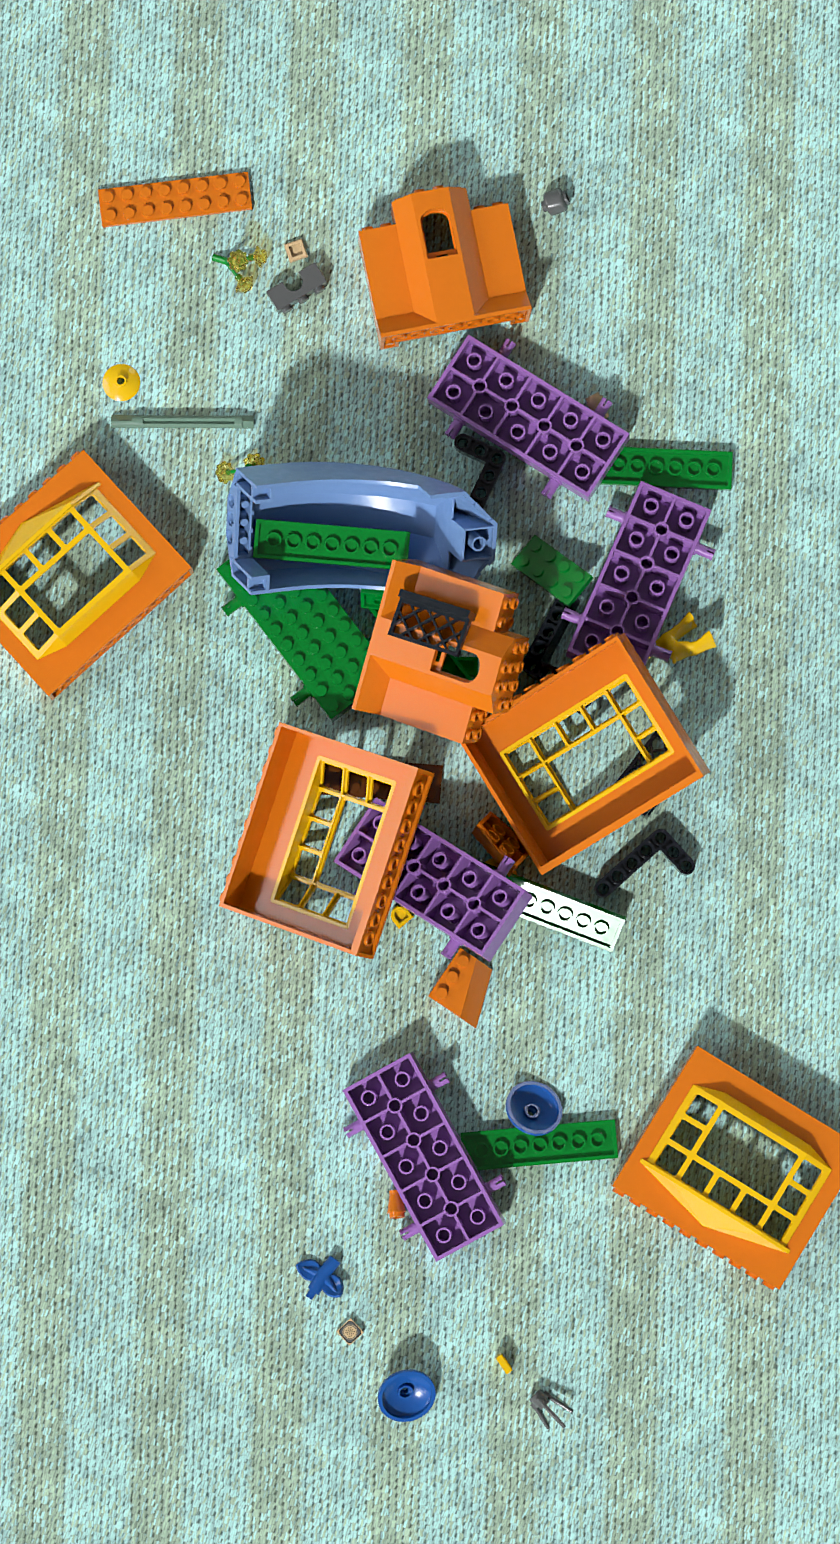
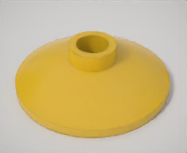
(123, 391)

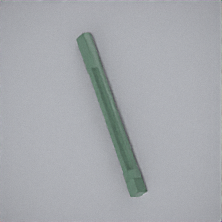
(182, 421)

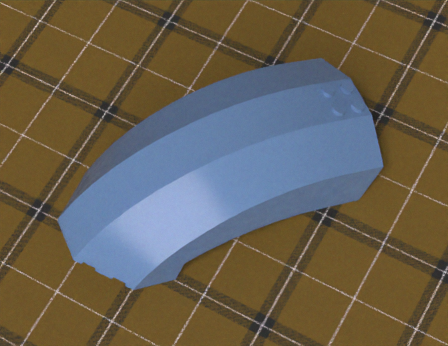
(441, 518)

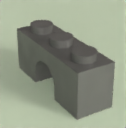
(312, 283)

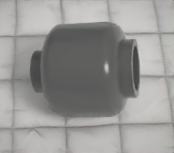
(555, 201)

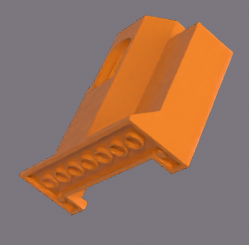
(431, 295)
(408, 682)

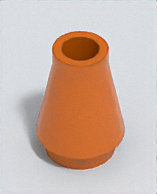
(396, 1206)

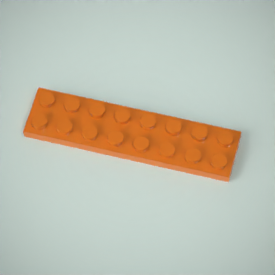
(175, 199)

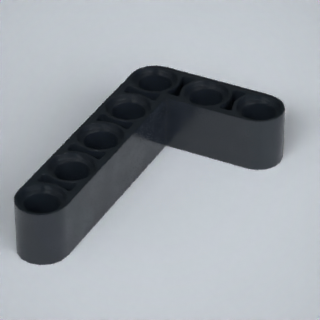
(486, 459)
(550, 643)
(641, 860)

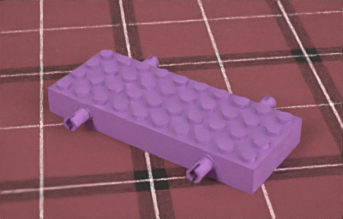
(528, 418)
(641, 572)
(446, 887)
(424, 1156)

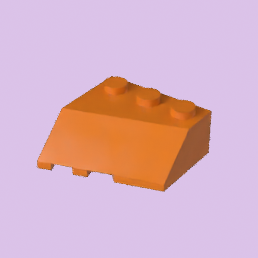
(500, 841)
(463, 987)

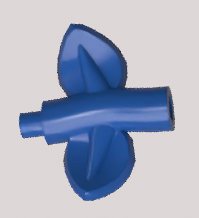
(321, 1277)

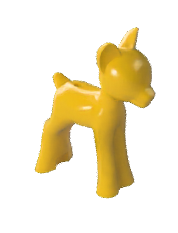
(684, 649)

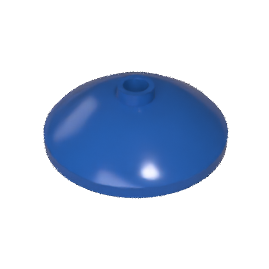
(534, 1098)
(408, 1403)

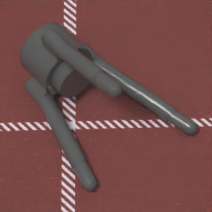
(540, 1400)

